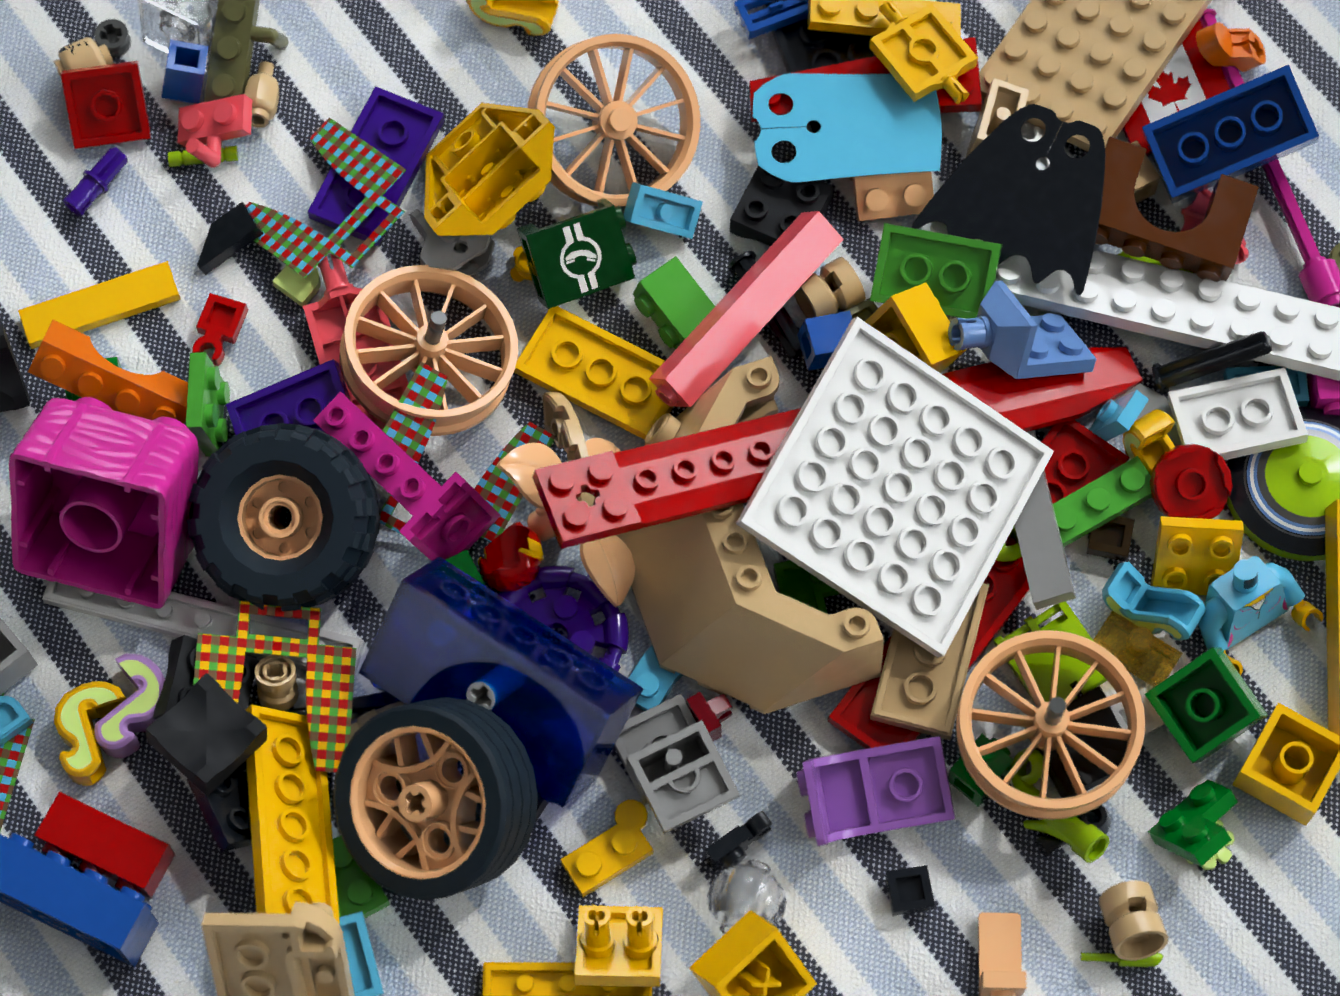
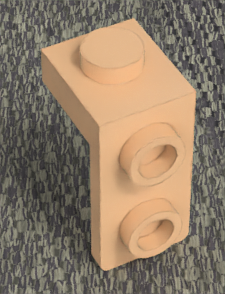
(1000, 955)

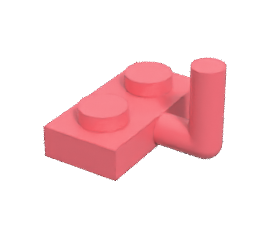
(213, 123)

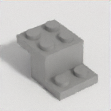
(674, 764)

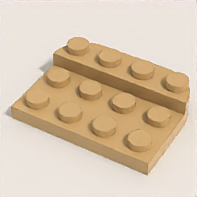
(278, 953)

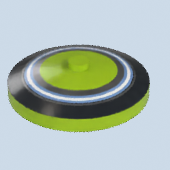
(1287, 489)

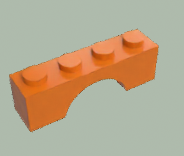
(75, 365)

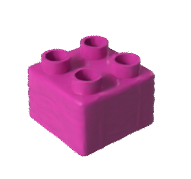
(103, 500)

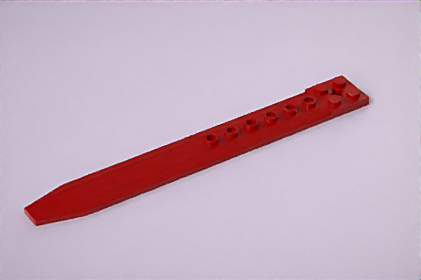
(727, 463)

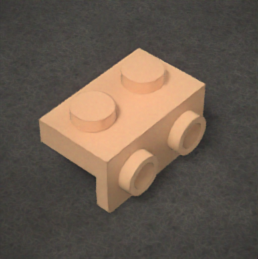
(891, 194)

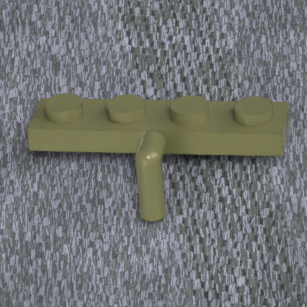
(233, 47)

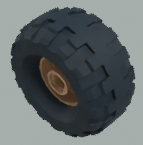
(240, 509)

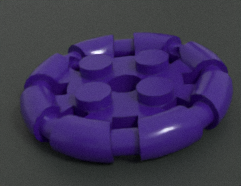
(575, 617)

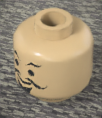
(82, 54)

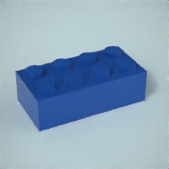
(1230, 133)
(73, 901)

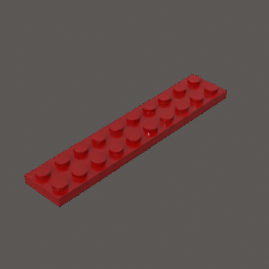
(1076, 461)

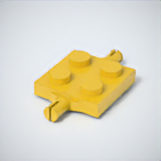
(923, 52)

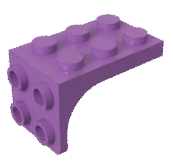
(876, 790)

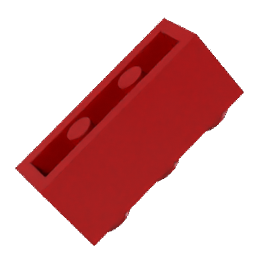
(104, 845)

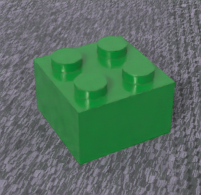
(1206, 704)

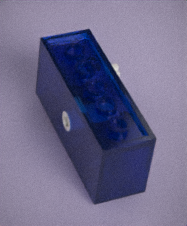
(471, 644)

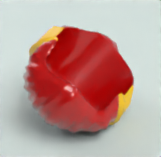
(512, 559)

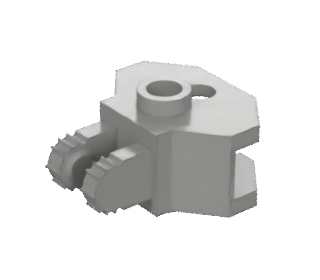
(452, 251)

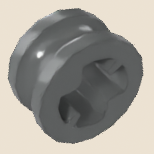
(119, 28)

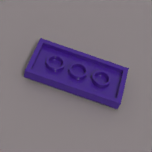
(398, 130)

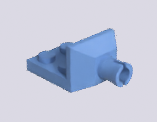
(1020, 342)

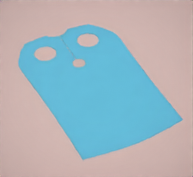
(864, 129)

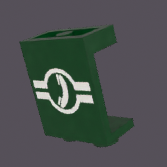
(578, 255)

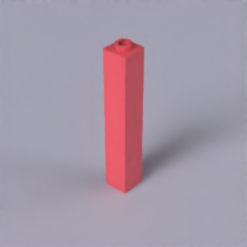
(745, 310)

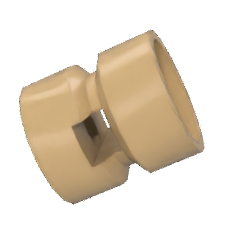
(831, 290)
(1133, 920)

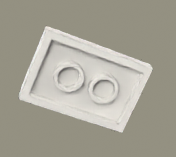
(1240, 414)

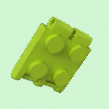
(1041, 664)

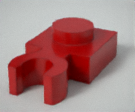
(218, 323)

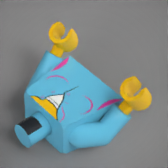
(1249, 600)

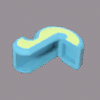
(1152, 606)

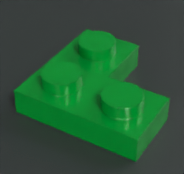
(1191, 825)

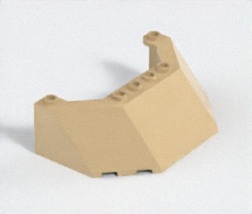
(713, 598)

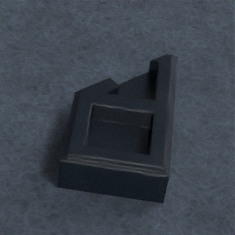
(228, 236)

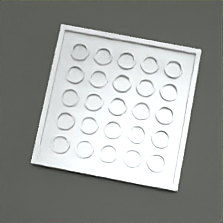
(896, 487)

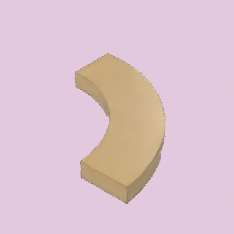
(563, 423)

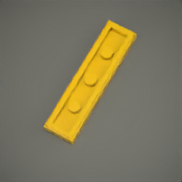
(102, 302)
(545, 980)

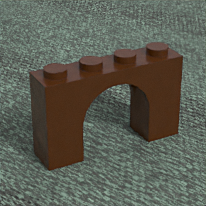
(1205, 250)

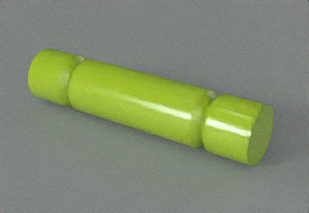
(178, 158)

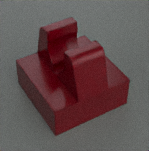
(710, 712)

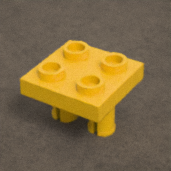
(1195, 552)
(619, 946)

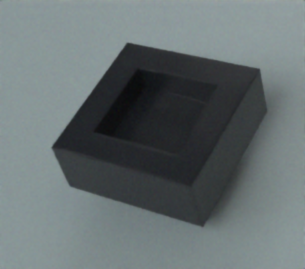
(909, 890)

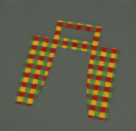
(327, 676)

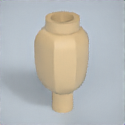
(264, 93)

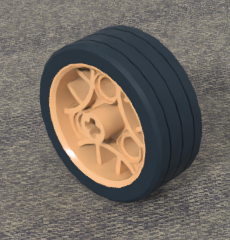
(435, 798)

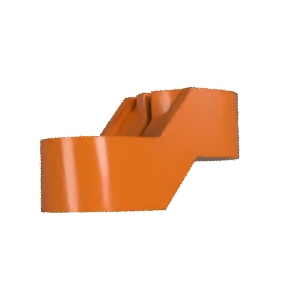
(1231, 47)

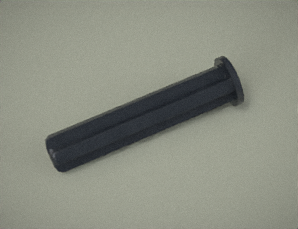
(781, 323)
(1211, 360)

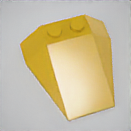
(487, 170)

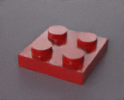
(106, 104)

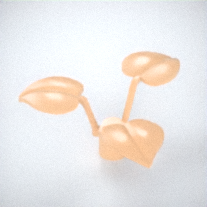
(606, 559)

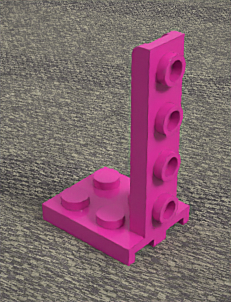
(444, 517)

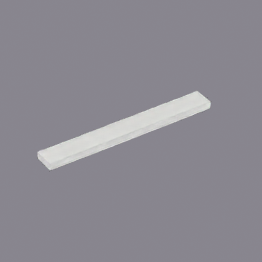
(189, 617)

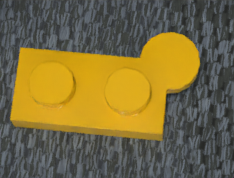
(610, 851)

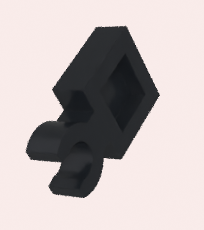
(731, 847)

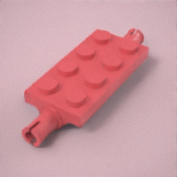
(327, 323)

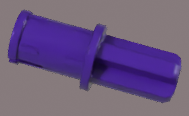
(95, 181)

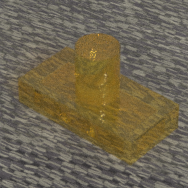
(1138, 649)

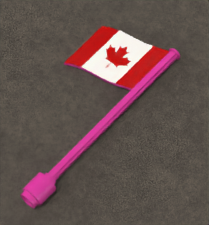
(1193, 79)

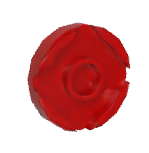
(1191, 482)

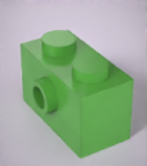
(672, 301)

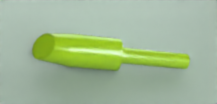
(1150, 961)

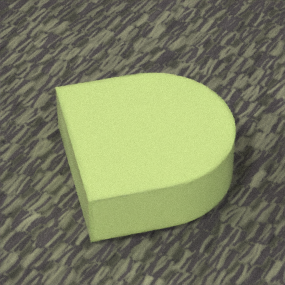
(296, 286)

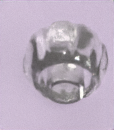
(746, 889)

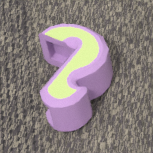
(135, 714)

